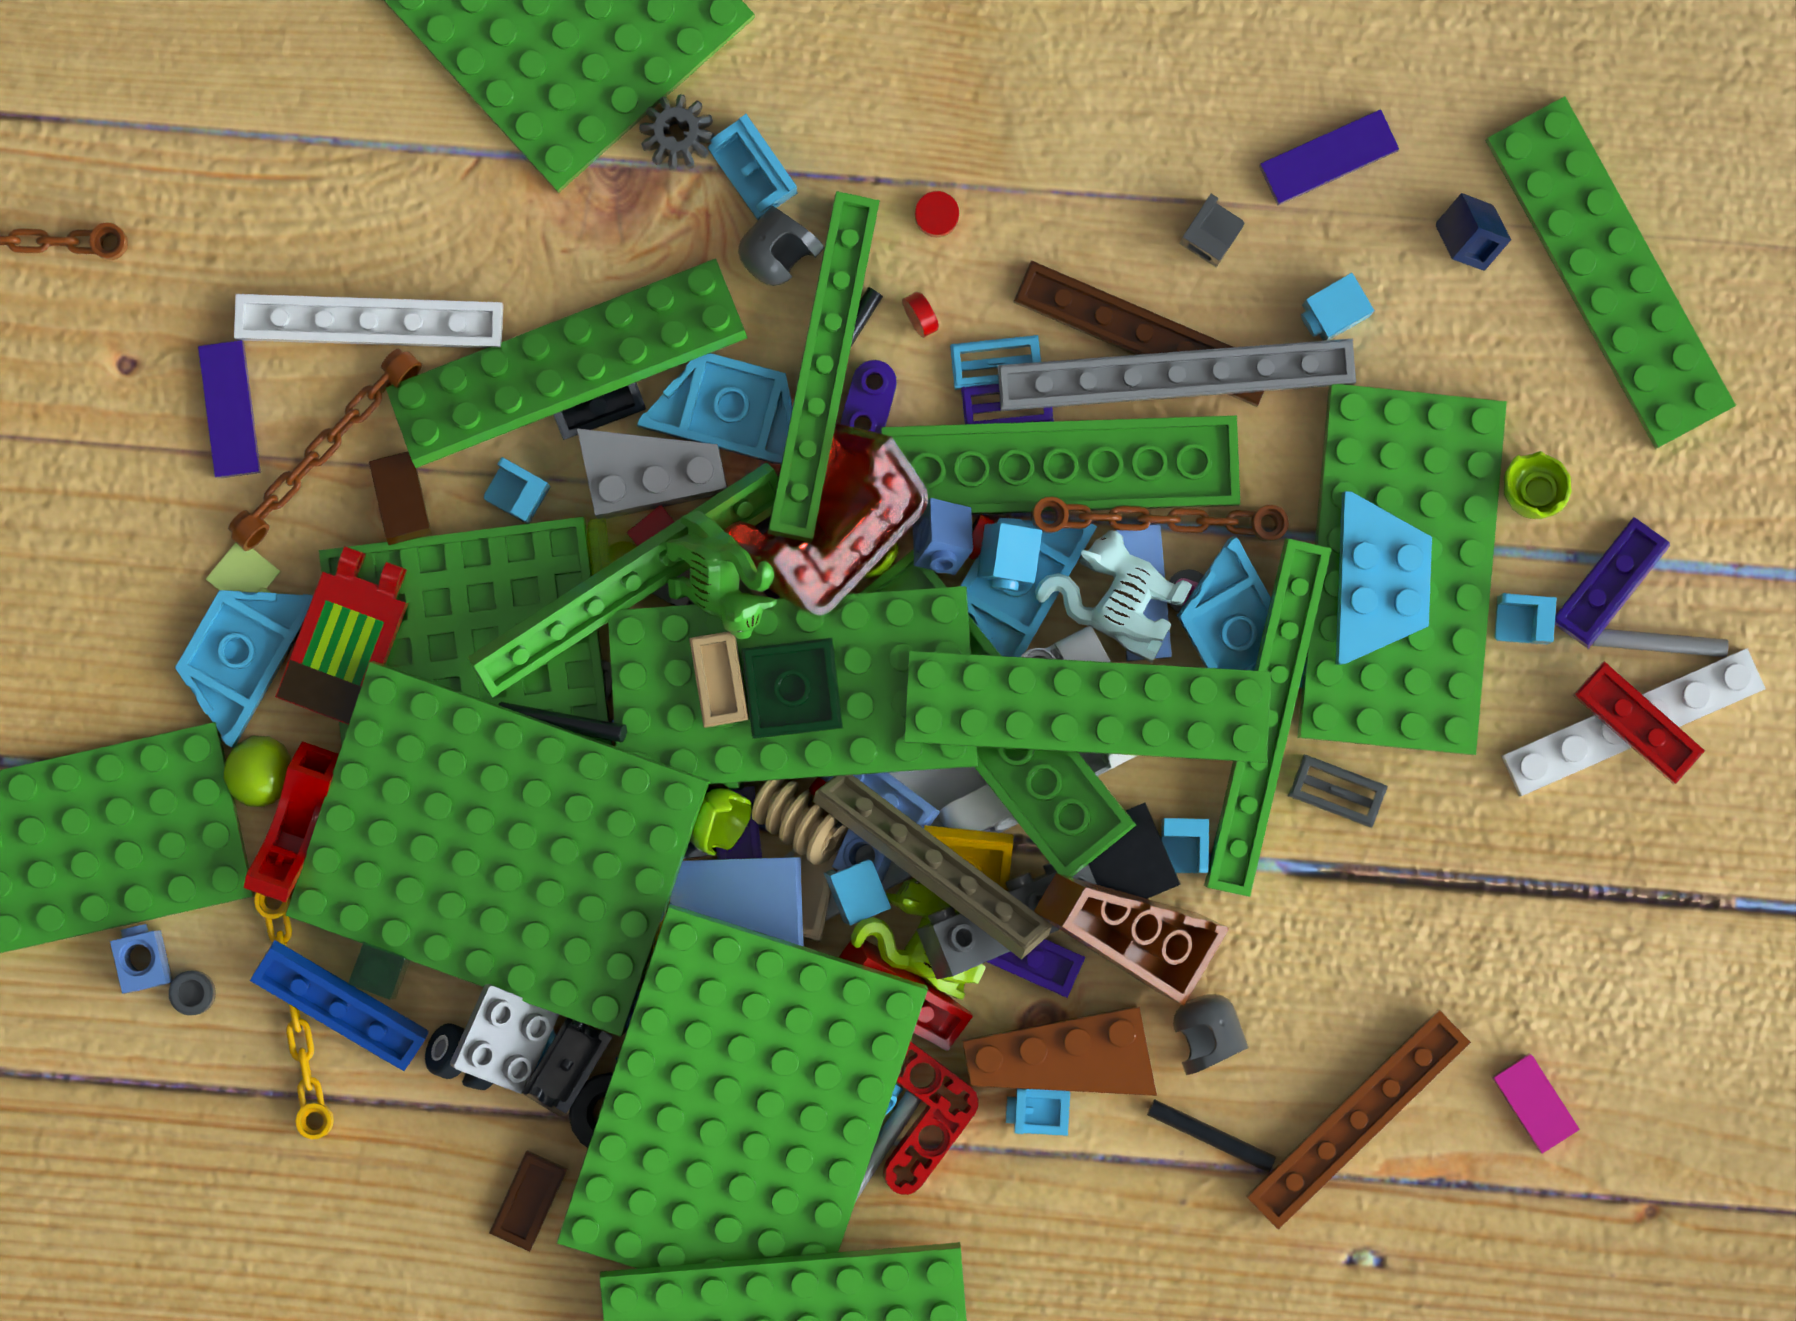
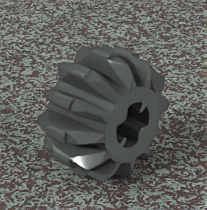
(669, 146)

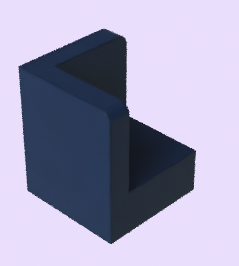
(1473, 232)

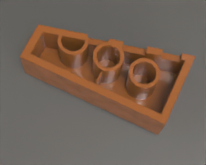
(1141, 936)
(1076, 1054)

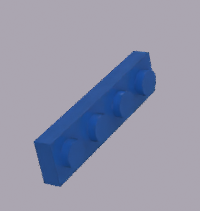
(339, 1005)

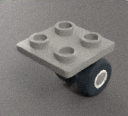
(497, 1044)

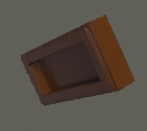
(400, 498)
(528, 1200)

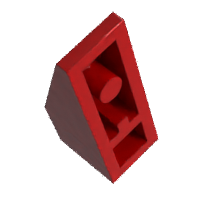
(940, 1016)

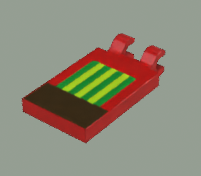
(341, 634)

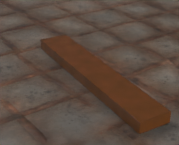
(1110, 318)

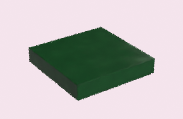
(792, 688)

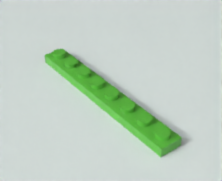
(823, 367)
(613, 588)
(1284, 654)

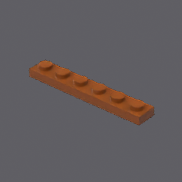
(1358, 1119)

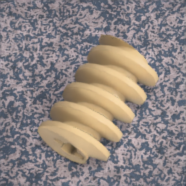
(797, 822)

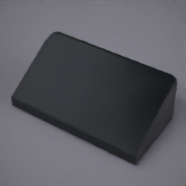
(600, 410)

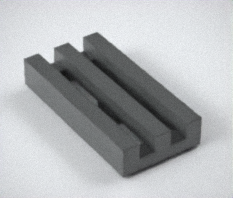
(1302, 777)

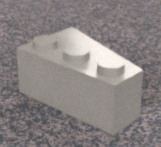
(646, 472)

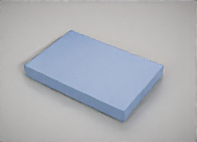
(745, 892)

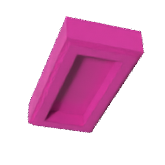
(1535, 1103)

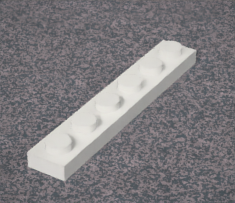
(368, 321)
(1594, 741)

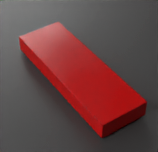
(1639, 722)

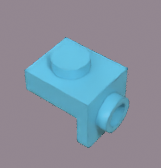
(1039, 1111)

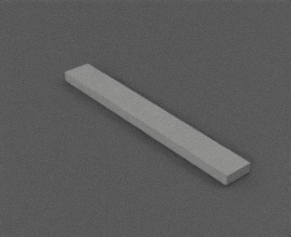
(1176, 374)

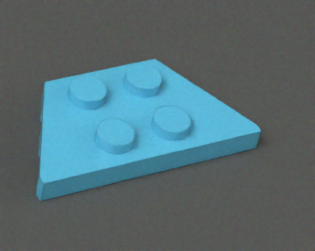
(727, 405)
(1380, 579)
(1227, 611)
(1015, 616)
(240, 653)

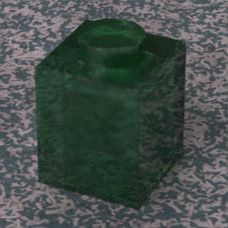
(379, 971)

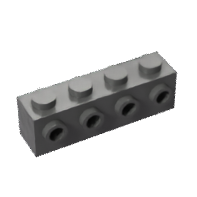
(958, 944)

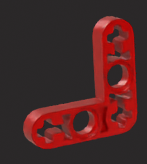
(935, 1114)

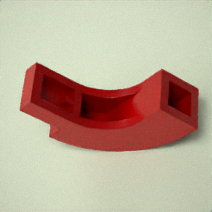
(289, 836)

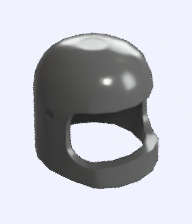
(775, 246)
(1210, 1030)

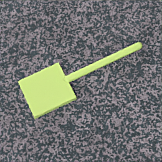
(243, 571)

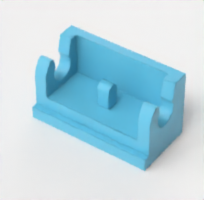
(752, 167)

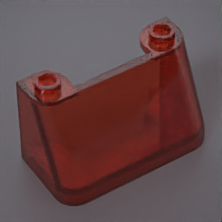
(863, 510)

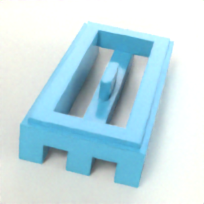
(990, 345)

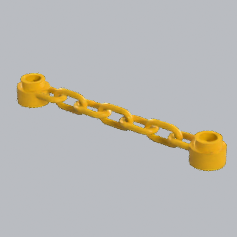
(297, 1023)

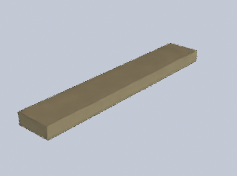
(933, 864)

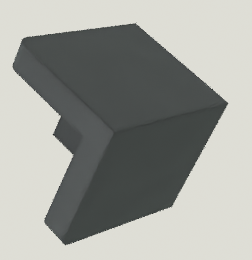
(1212, 231)

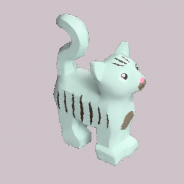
(1123, 605)

